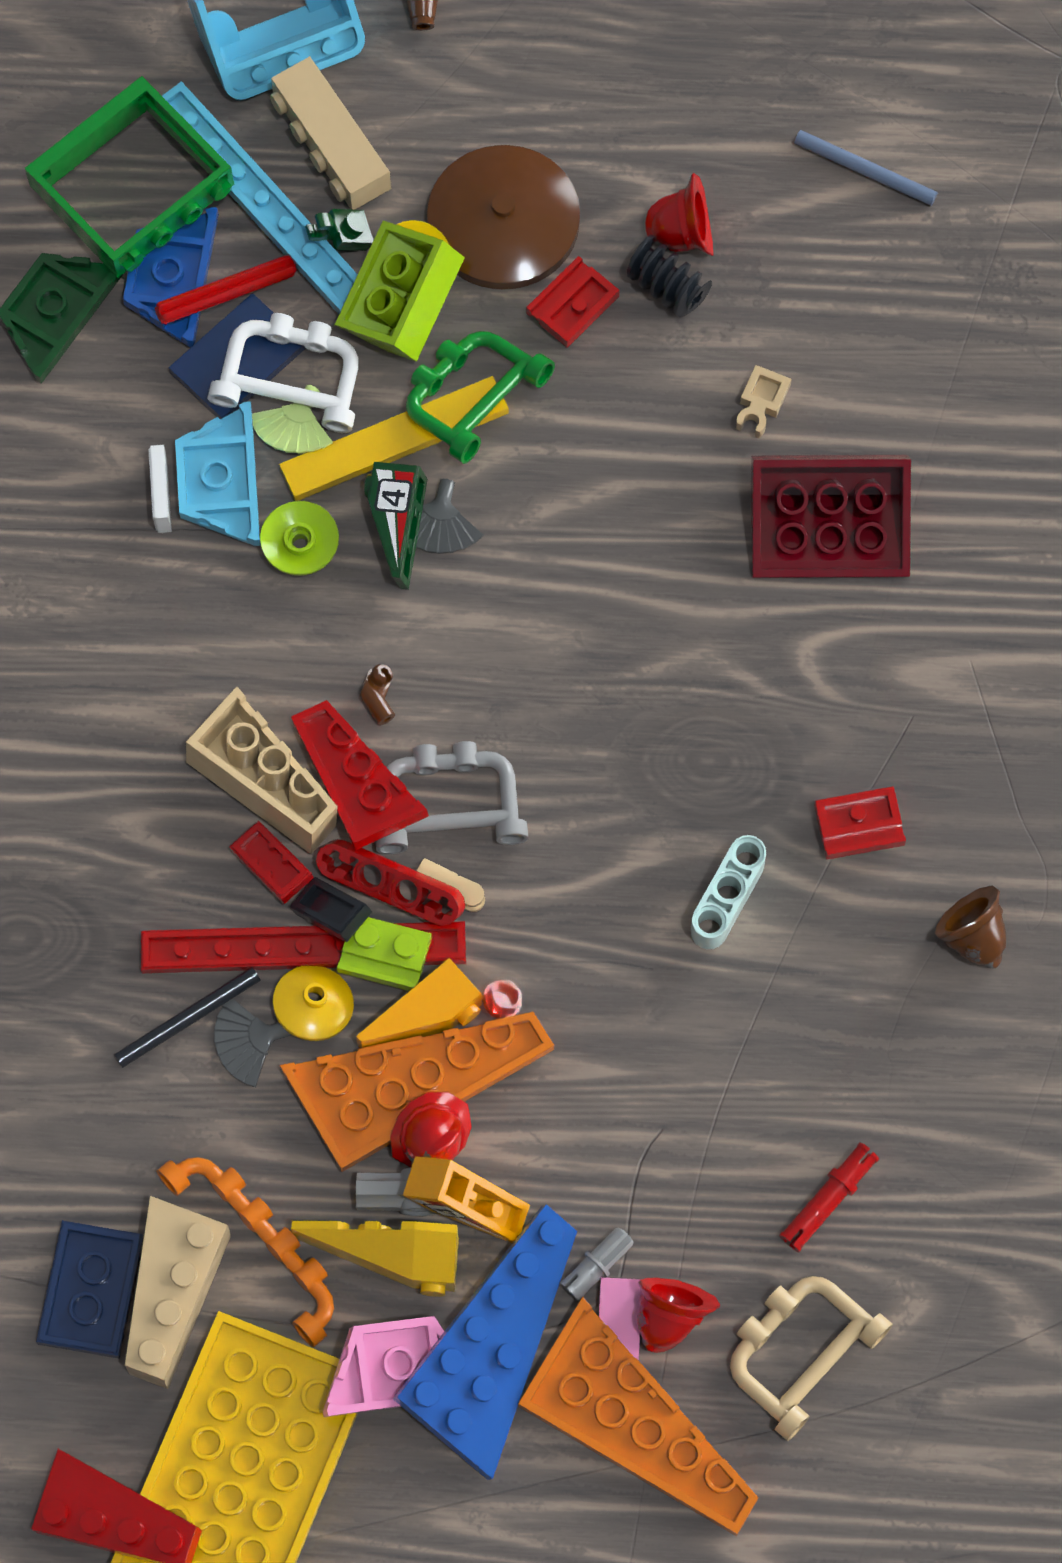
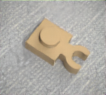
(762, 396)

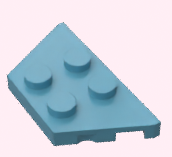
(220, 476)

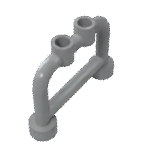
(465, 758)

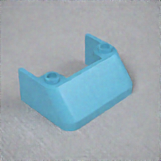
(251, 57)

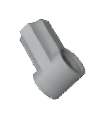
(385, 1193)

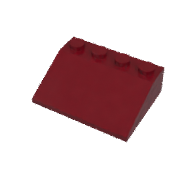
(831, 515)

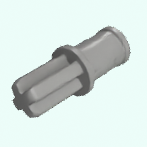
(597, 1263)

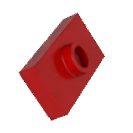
(271, 862)

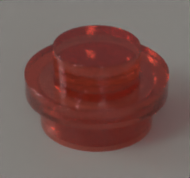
(502, 999)

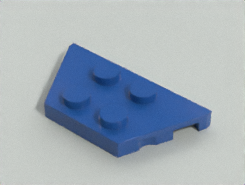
(173, 271)

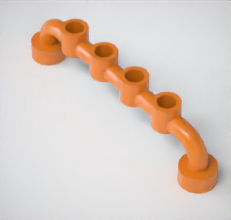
(256, 1217)

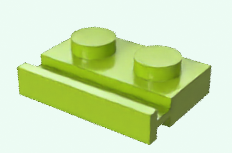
(385, 954)

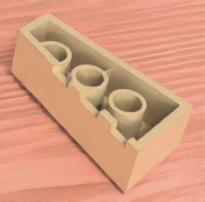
(259, 771)
(173, 1280)

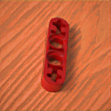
(392, 875)

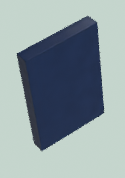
(206, 357)
(90, 1289)

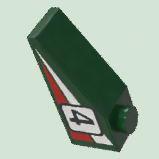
(396, 504)

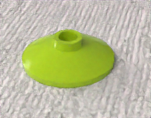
(294, 522)

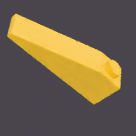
(416, 1255)

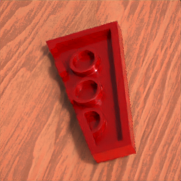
(365, 791)
(108, 1516)

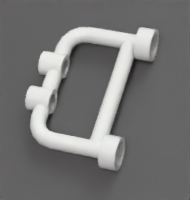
(280, 330)

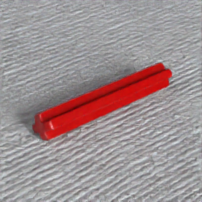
(225, 289)

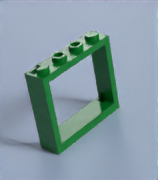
(95, 133)

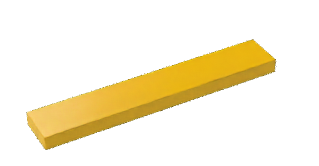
(381, 443)

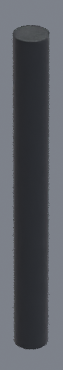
(187, 1017)

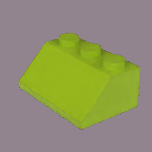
(400, 290)

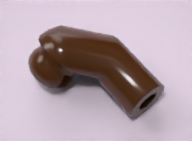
(375, 691)

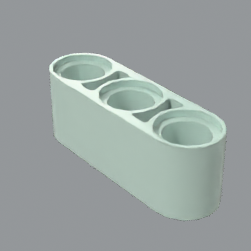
(733, 874)

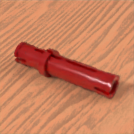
(830, 1195)

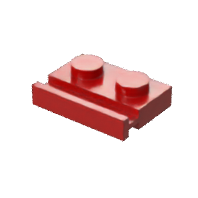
(572, 301)
(859, 822)

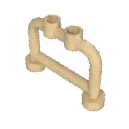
(781, 1306)

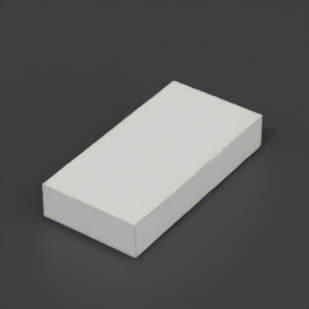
(160, 489)

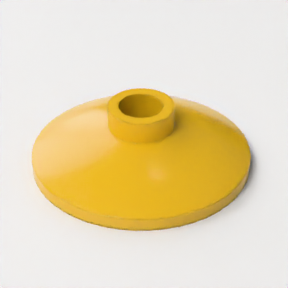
(311, 1018)

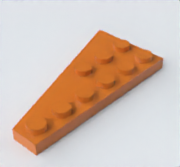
(362, 1092)
(619, 1410)

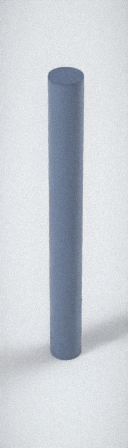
(865, 167)

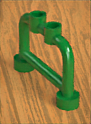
(453, 356)

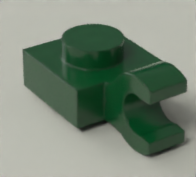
(344, 227)

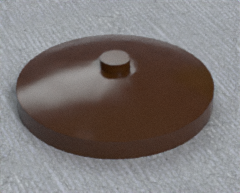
(506, 215)

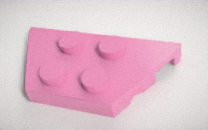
(378, 1363)

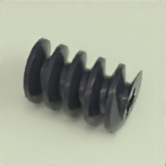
(665, 279)

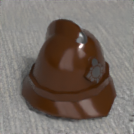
(975, 927)

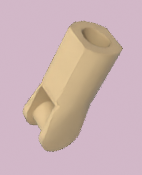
(472, 891)

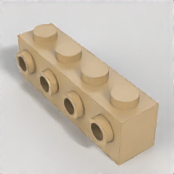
(330, 134)

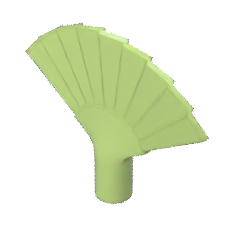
(291, 428)

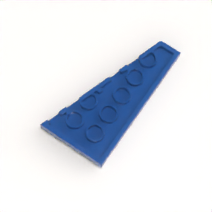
(481, 1362)

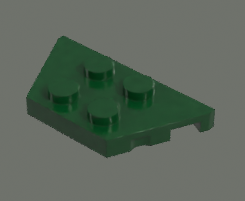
(53, 307)

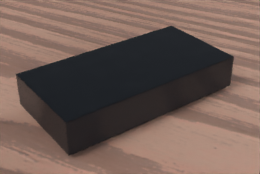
(330, 909)

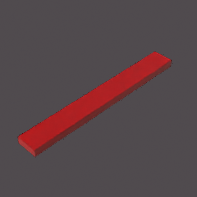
(272, 948)

